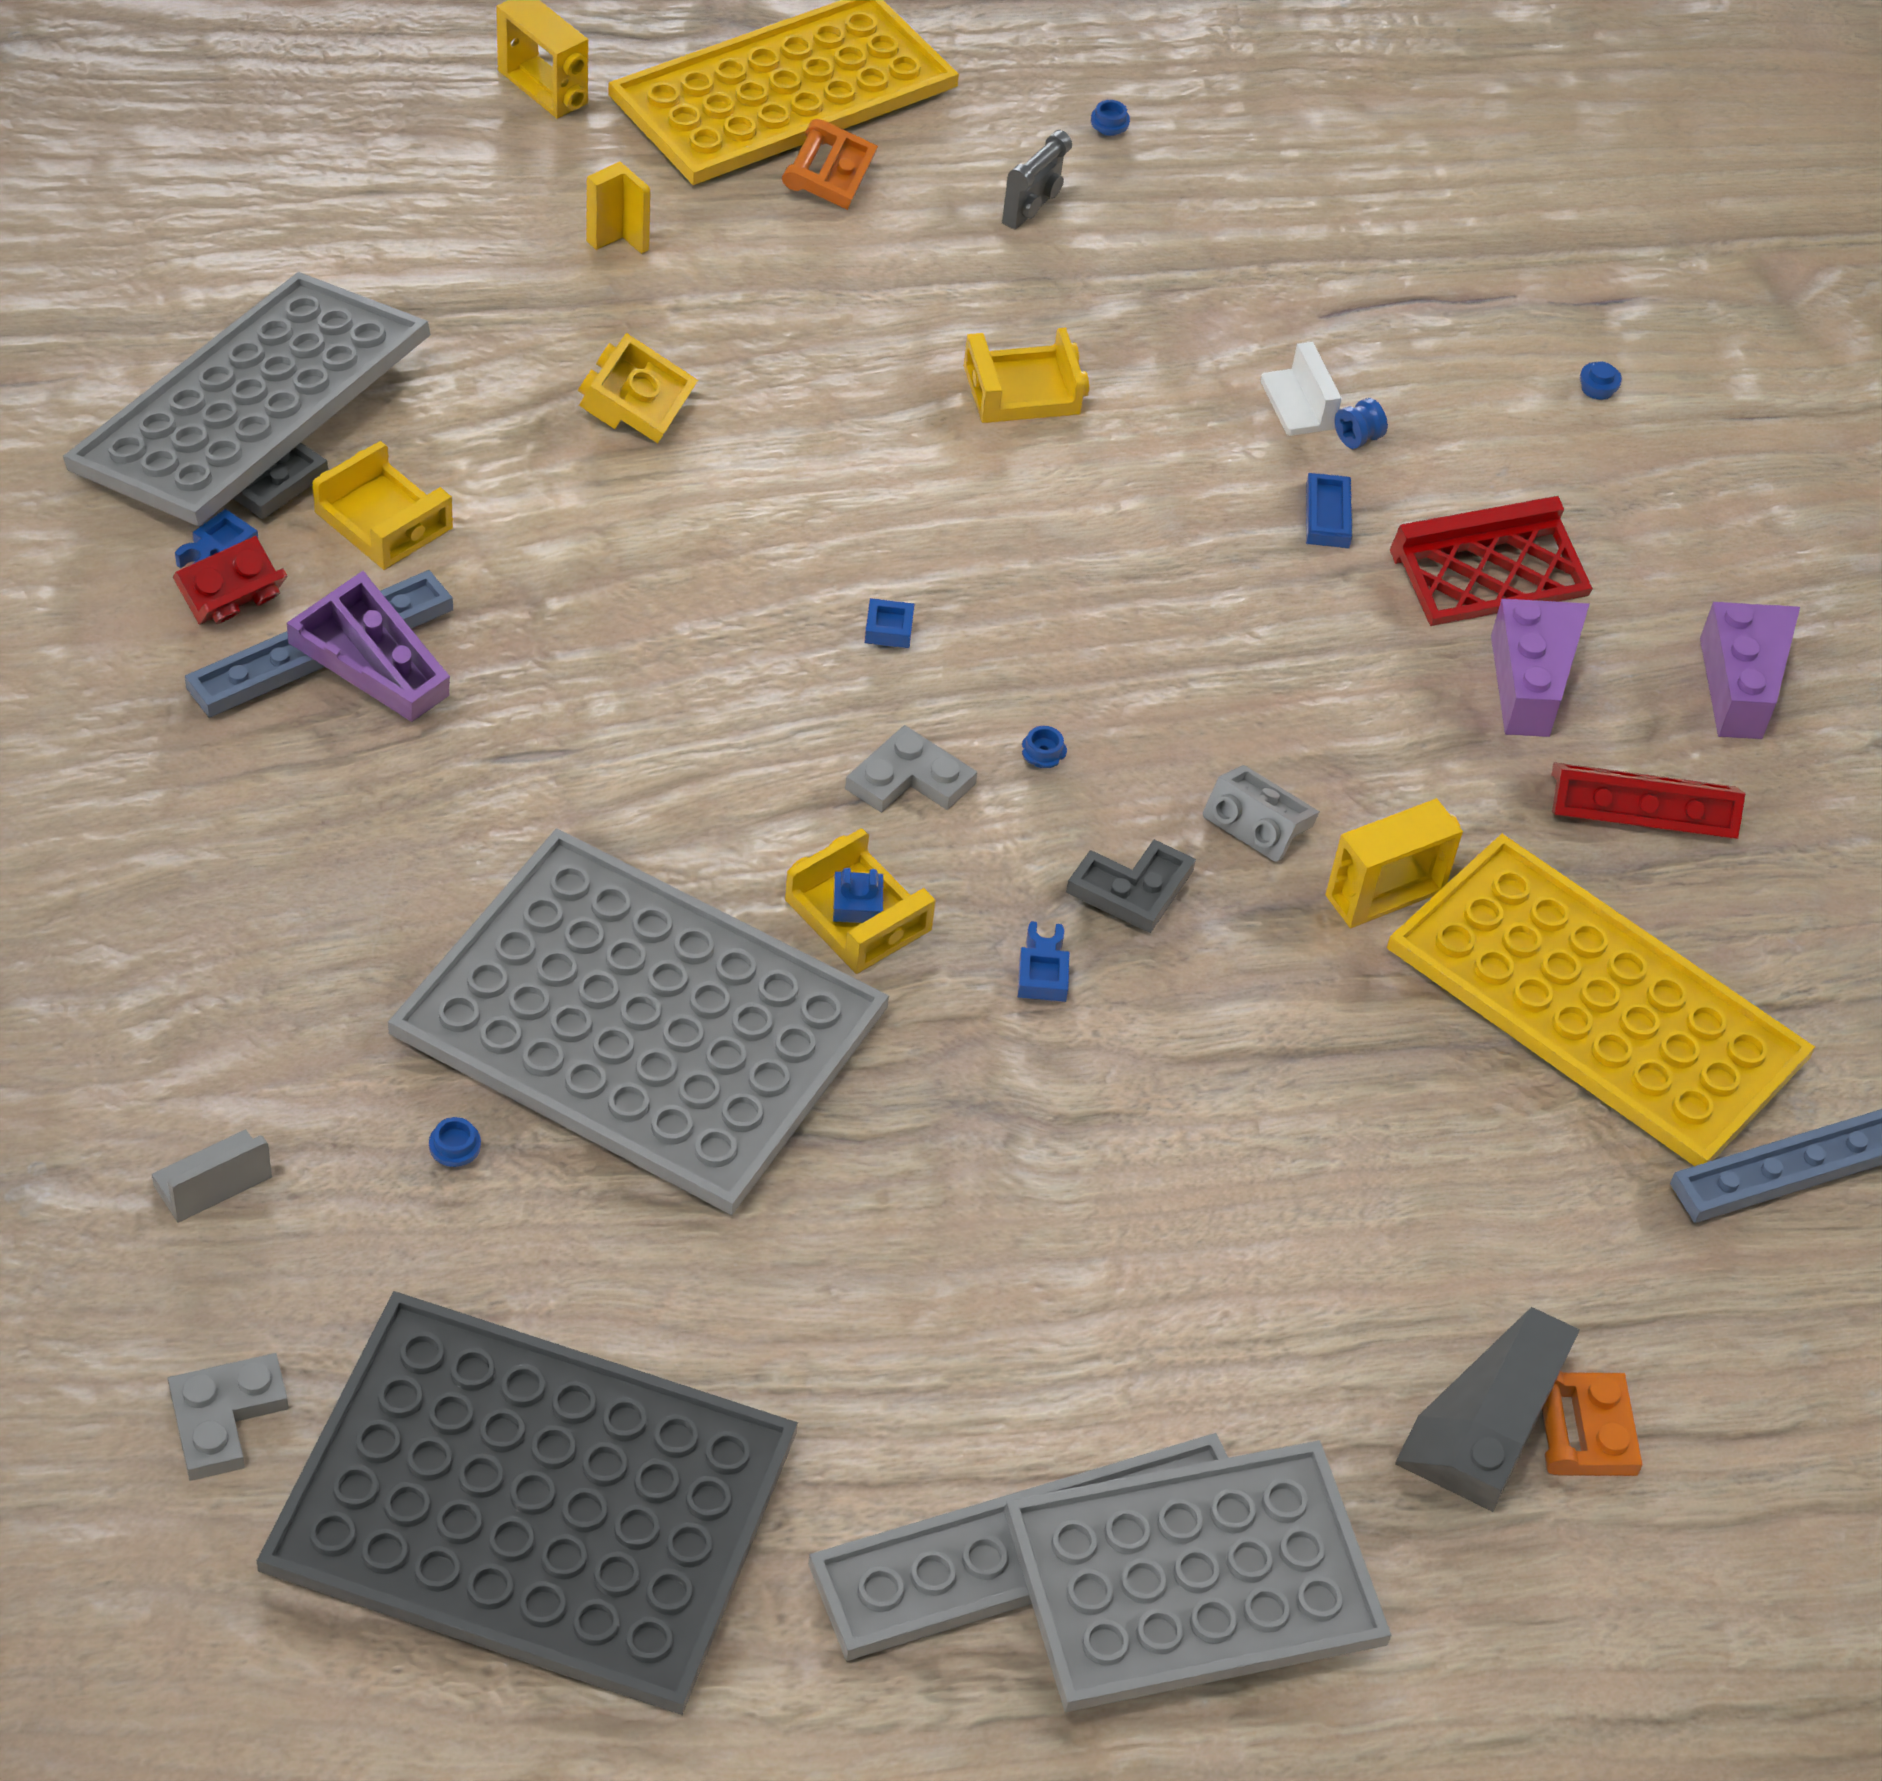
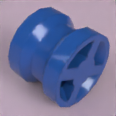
(1361, 423)

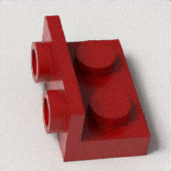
(229, 580)

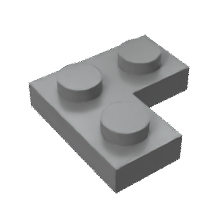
(910, 762)
(211, 1403)

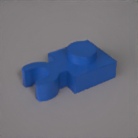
(214, 536)
(1043, 966)

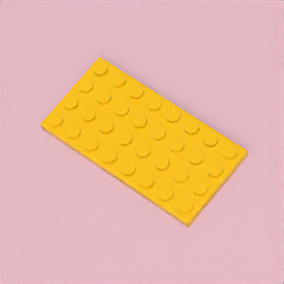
(767, 85)
(1601, 1000)

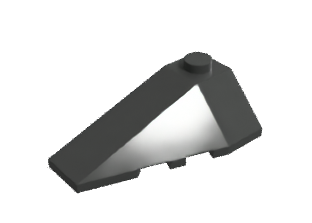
(1484, 1418)

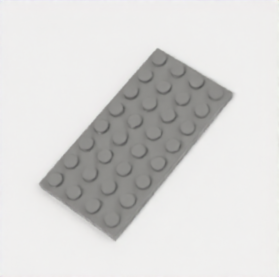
(246, 398)

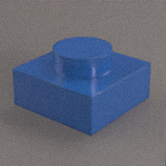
(889, 623)

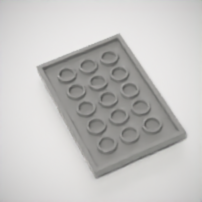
(1194, 1575)

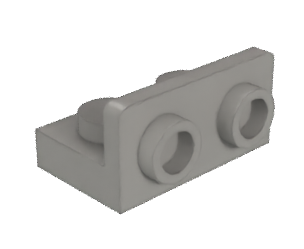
(1258, 811)

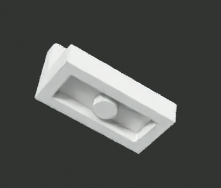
(1303, 395)

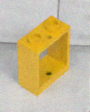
(532, 23)
(1393, 862)

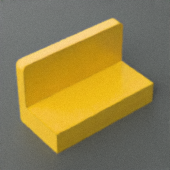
(617, 208)

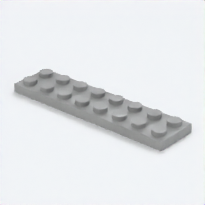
(952, 1564)

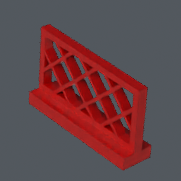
(1474, 533)

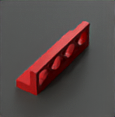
(1647, 800)

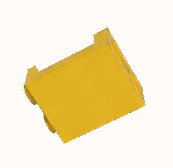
(1025, 380)
(380, 507)
(857, 944)

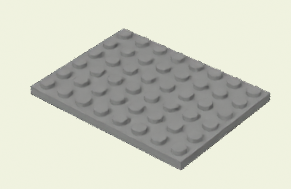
(641, 1019)

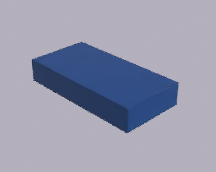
(1328, 510)

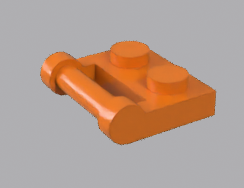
(842, 169)
(1602, 1422)

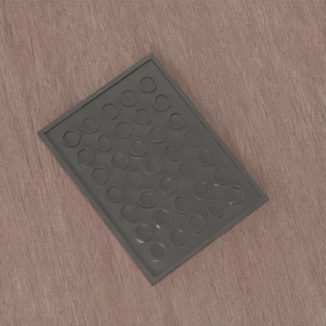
(532, 1501)

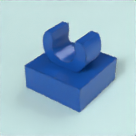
(857, 895)

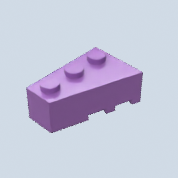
(371, 647)
(1533, 660)
(1745, 663)

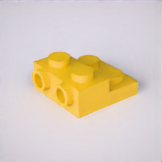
(636, 388)

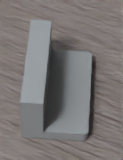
(213, 1174)

